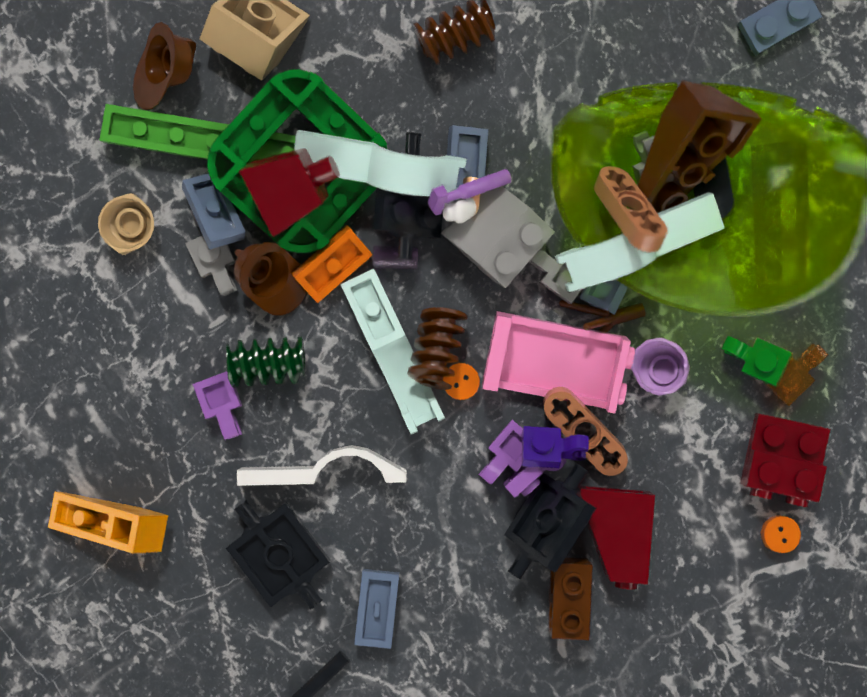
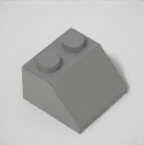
(500, 235)

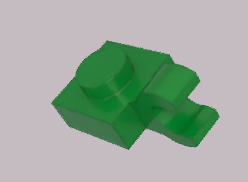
(762, 361)

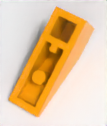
(108, 523)

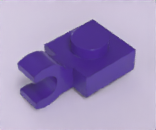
(545, 447)

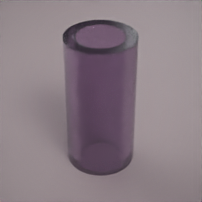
(387, 258)

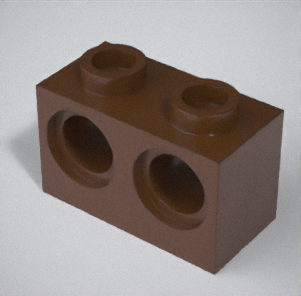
(570, 600)

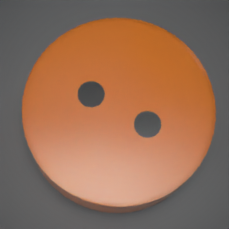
(464, 383)
(780, 534)

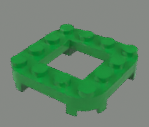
(255, 126)

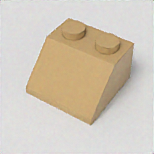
(253, 32)

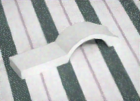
(308, 474)

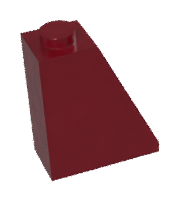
(622, 532)

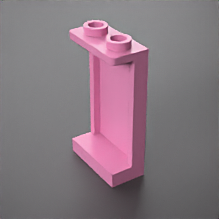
(542, 355)

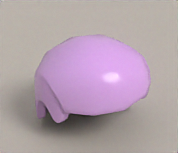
(660, 366)

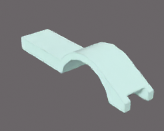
(382, 167)
(619, 257)
(390, 348)

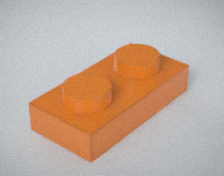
(332, 264)

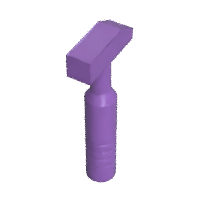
(467, 190)

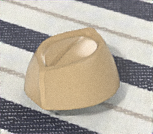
(126, 223)

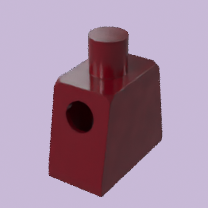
(288, 186)

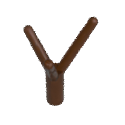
(609, 320)

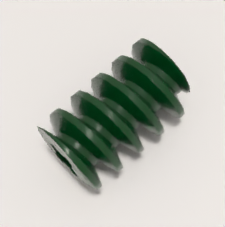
(265, 362)

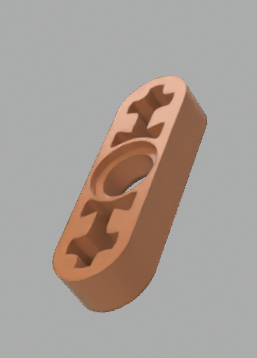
(641, 227)
(574, 405)

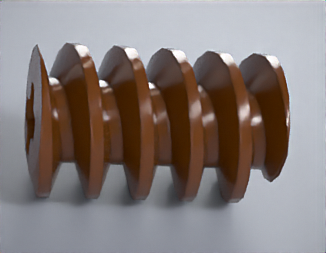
(455, 31)
(434, 346)

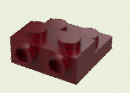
(785, 459)

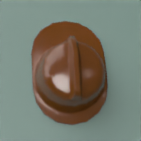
(163, 64)
(267, 279)

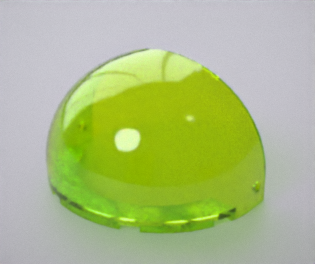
(793, 213)

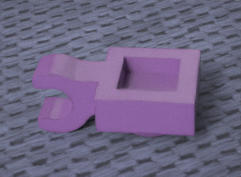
(218, 400)
(507, 452)
(526, 479)

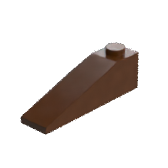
(691, 140)

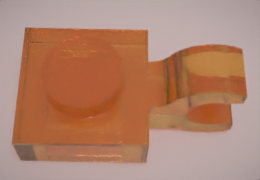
(796, 377)

